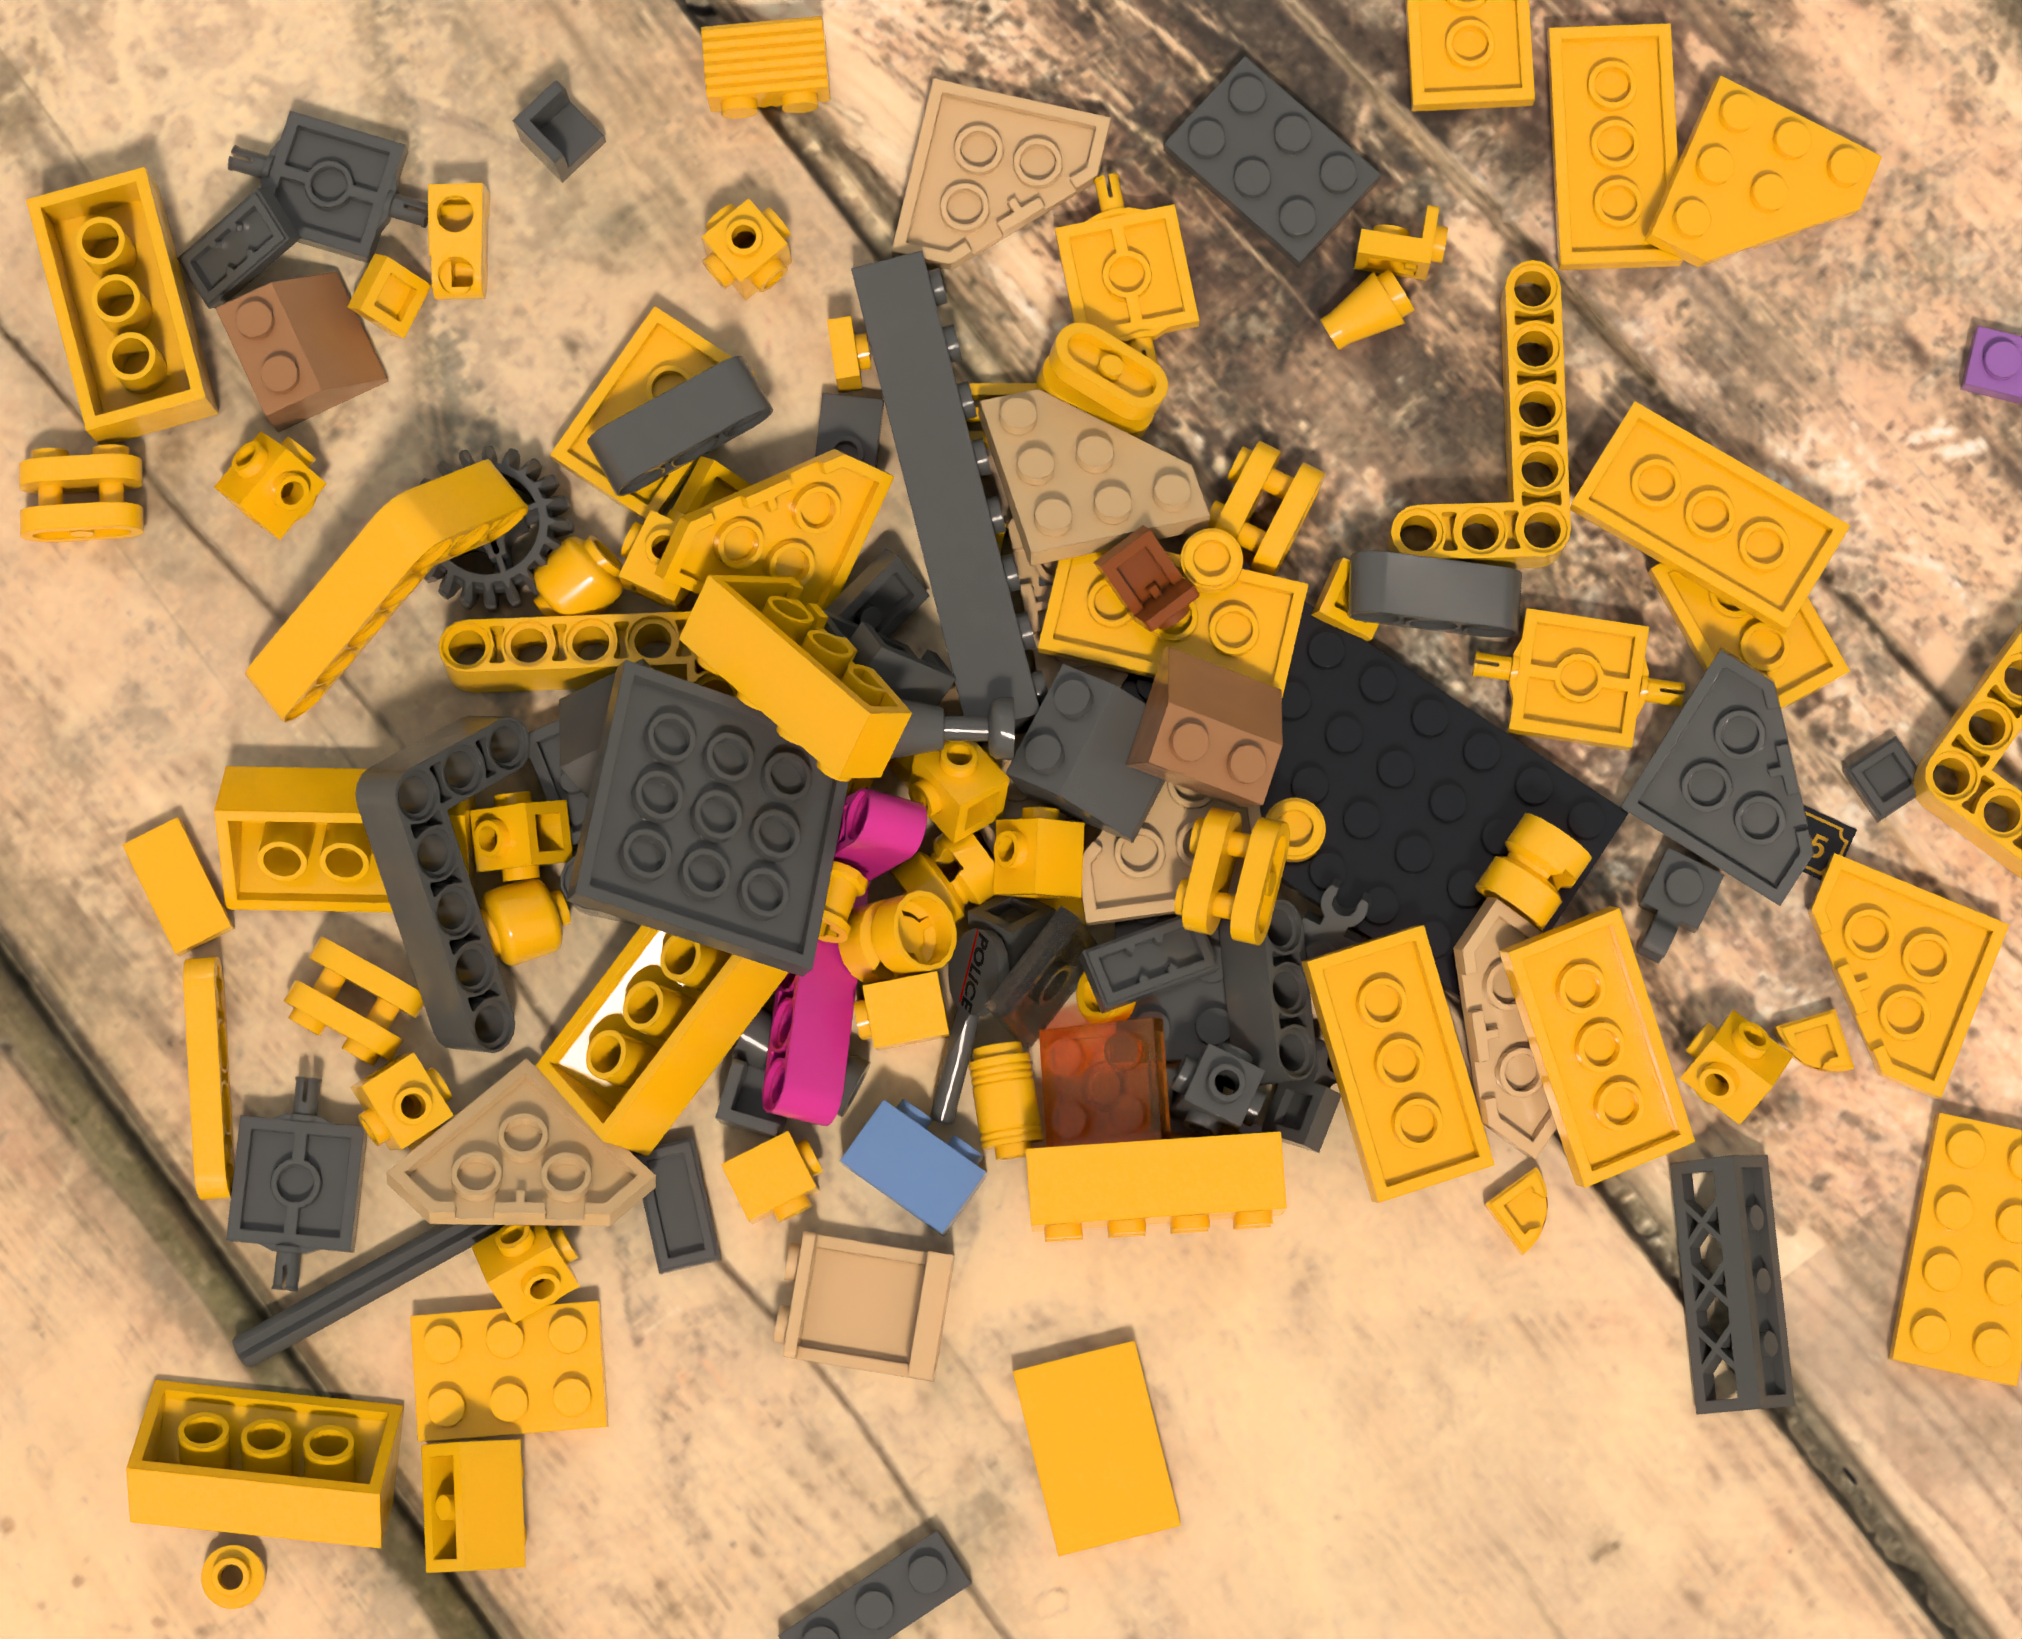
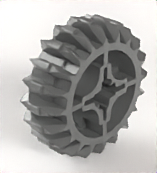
(508, 577)

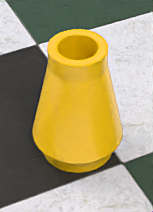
(1368, 310)

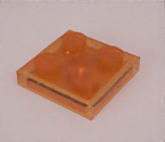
(1105, 1083)

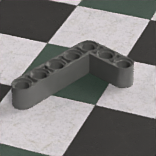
(426, 878)

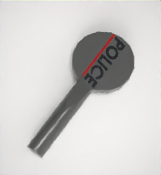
(973, 976)

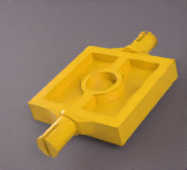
(1128, 270)
(1578, 679)

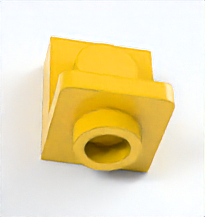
(1404, 255)

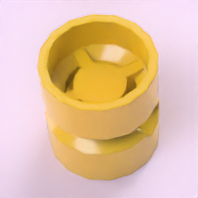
(1535, 869)
(929, 873)
(899, 937)

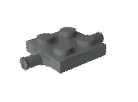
(334, 184)
(297, 1184)

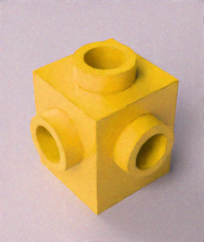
(752, 267)
(272, 483)
(643, 552)
(959, 788)
(508, 839)
(1734, 1065)
(382, 1099)
(527, 1267)

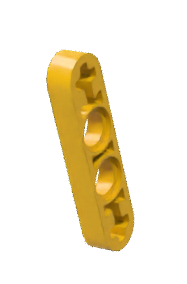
(208, 1077)

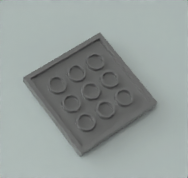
(707, 823)

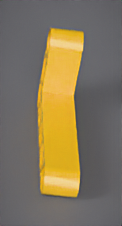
(1523, 444)
(377, 577)
(564, 640)
(1975, 762)

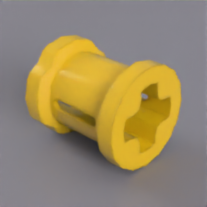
(844, 887)

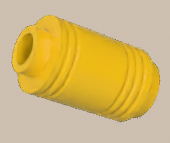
(1005, 1099)

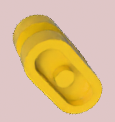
(1104, 378)
(55, 473)
(1253, 474)
(1216, 845)
(317, 1008)

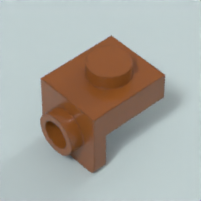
(1147, 581)

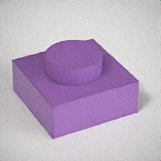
(1994, 365)

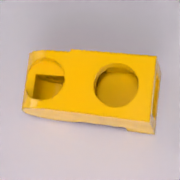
(458, 240)

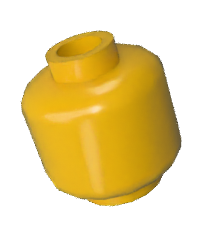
(578, 579)
(524, 920)

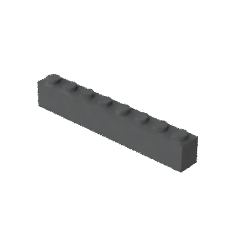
(945, 487)

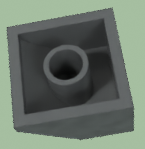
(1080, 753)

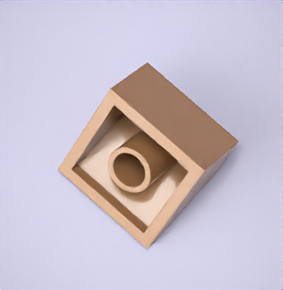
(301, 347)
(1209, 730)

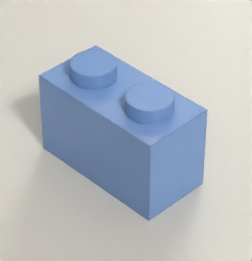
(915, 1166)

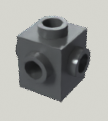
(1200, 1102)

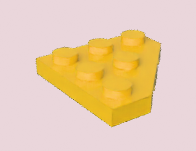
(1756, 178)
(789, 525)
(1905, 968)

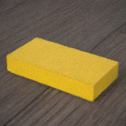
(178, 886)

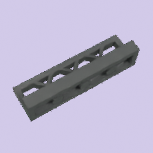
(1750, 1279)

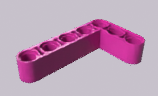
(816, 1010)

